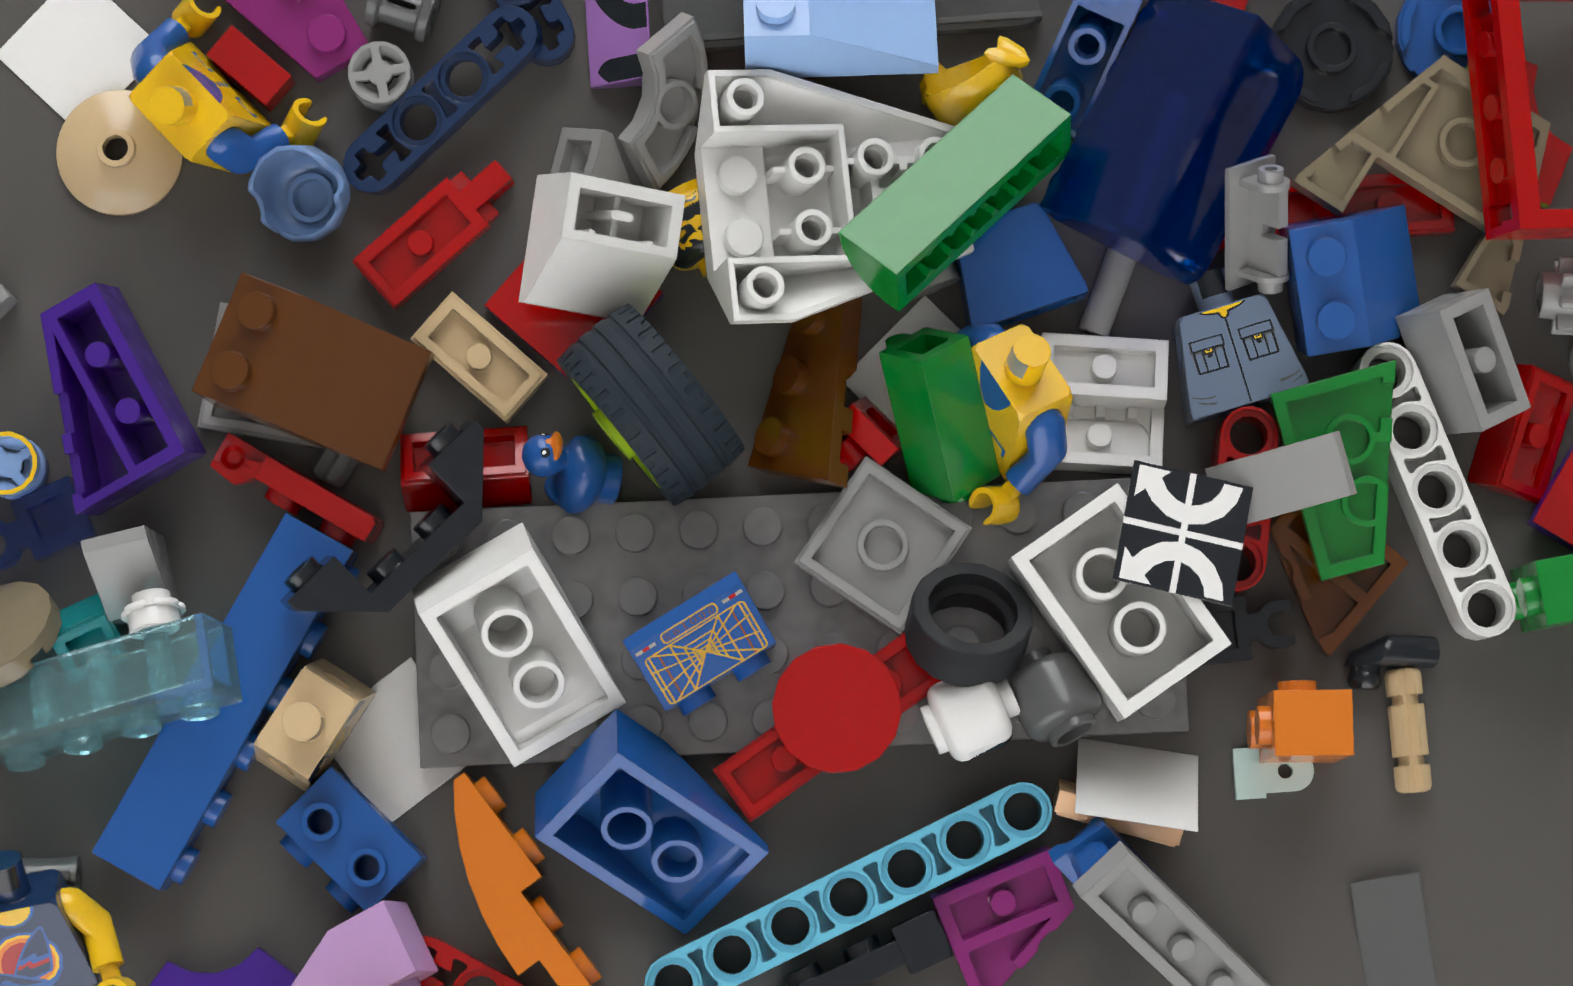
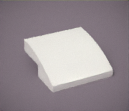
(1116, 400)

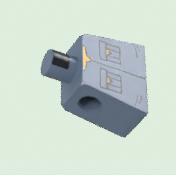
(1230, 352)

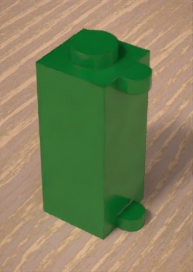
(939, 413)

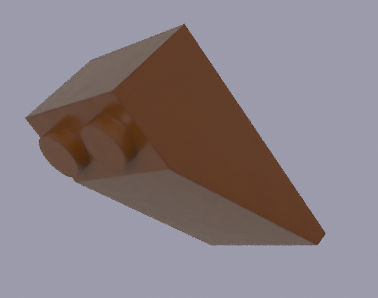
(312, 372)

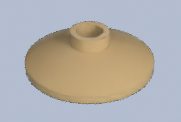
(119, 185)

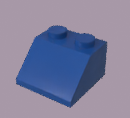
(1349, 279)

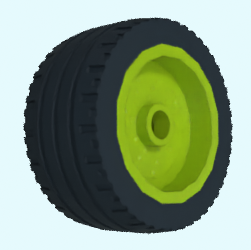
(651, 404)

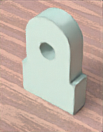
(1256, 779)

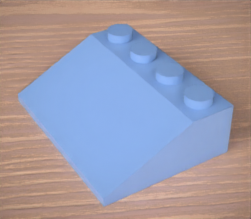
(841, 37)

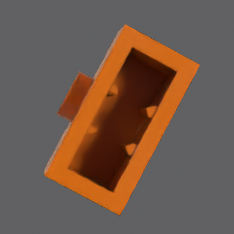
(1302, 724)

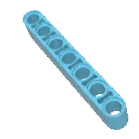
(872, 873)

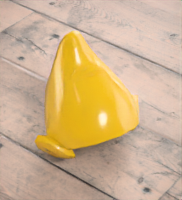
(960, 89)

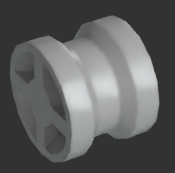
(378, 64)

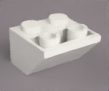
(598, 244)

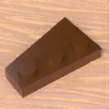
(807, 399)

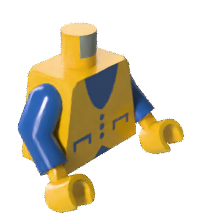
(200, 106)
(1025, 413)

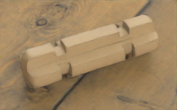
(1408, 730)

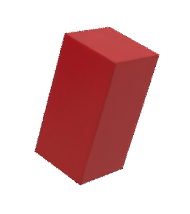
(251, 68)

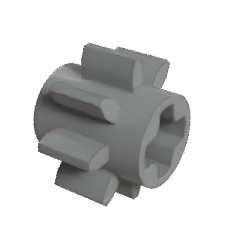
(1555, 296)

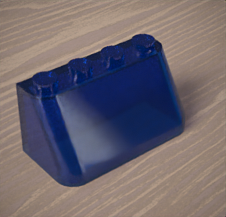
(1176, 109)

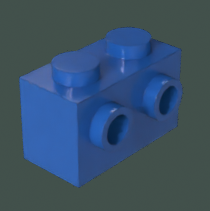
(349, 842)

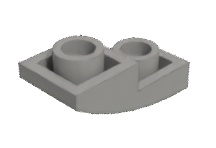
(1291, 476)

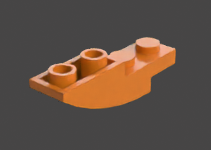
(499, 873)

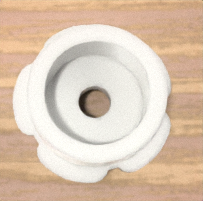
(151, 609)

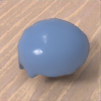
(300, 192)

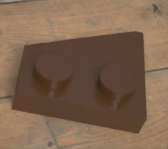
(1333, 604)

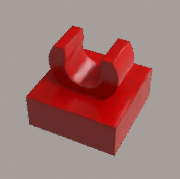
(871, 435)

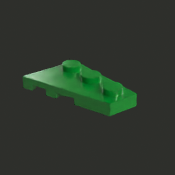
(1351, 530)

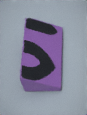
(613, 37)

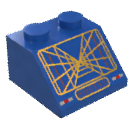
(701, 645)

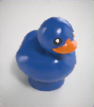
(575, 472)

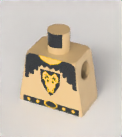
(312, 723)

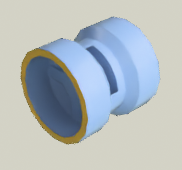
(13, 452)

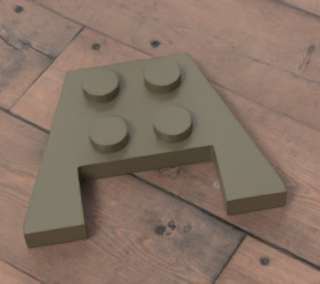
(1430, 144)

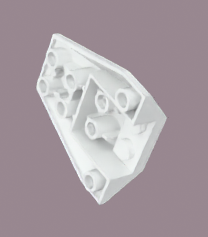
(779, 180)

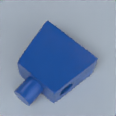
(1018, 270)

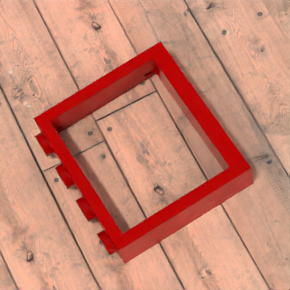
(1505, 125)

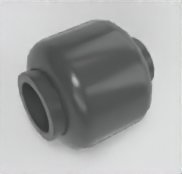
(1055, 697)

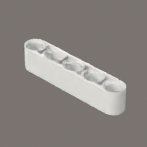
(1457, 515)

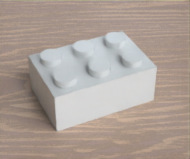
(1122, 633)

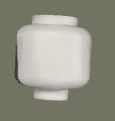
(970, 718)

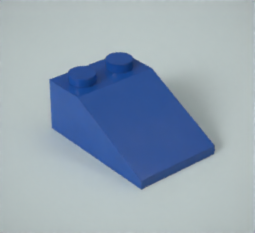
(646, 823)

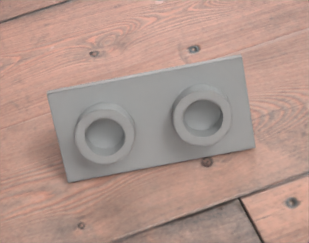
(1253, 209)

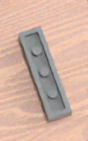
(1160, 923)

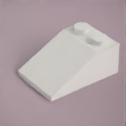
(516, 644)

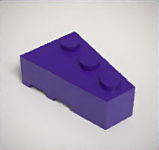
(113, 400)

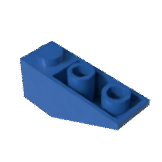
(1084, 53)

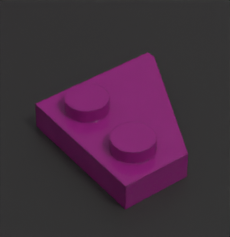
(1002, 915)

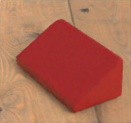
(1522, 450)
(504, 474)

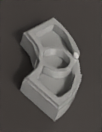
(670, 100)

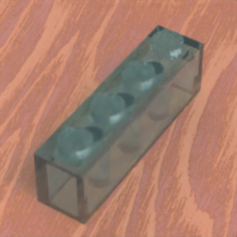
(118, 691)

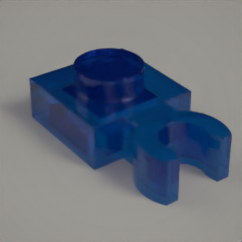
(45, 524)

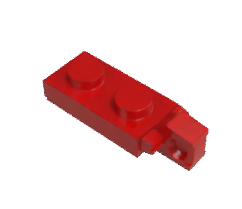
(433, 233)
(291, 490)

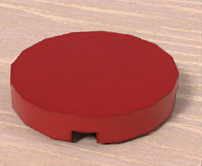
(836, 708)

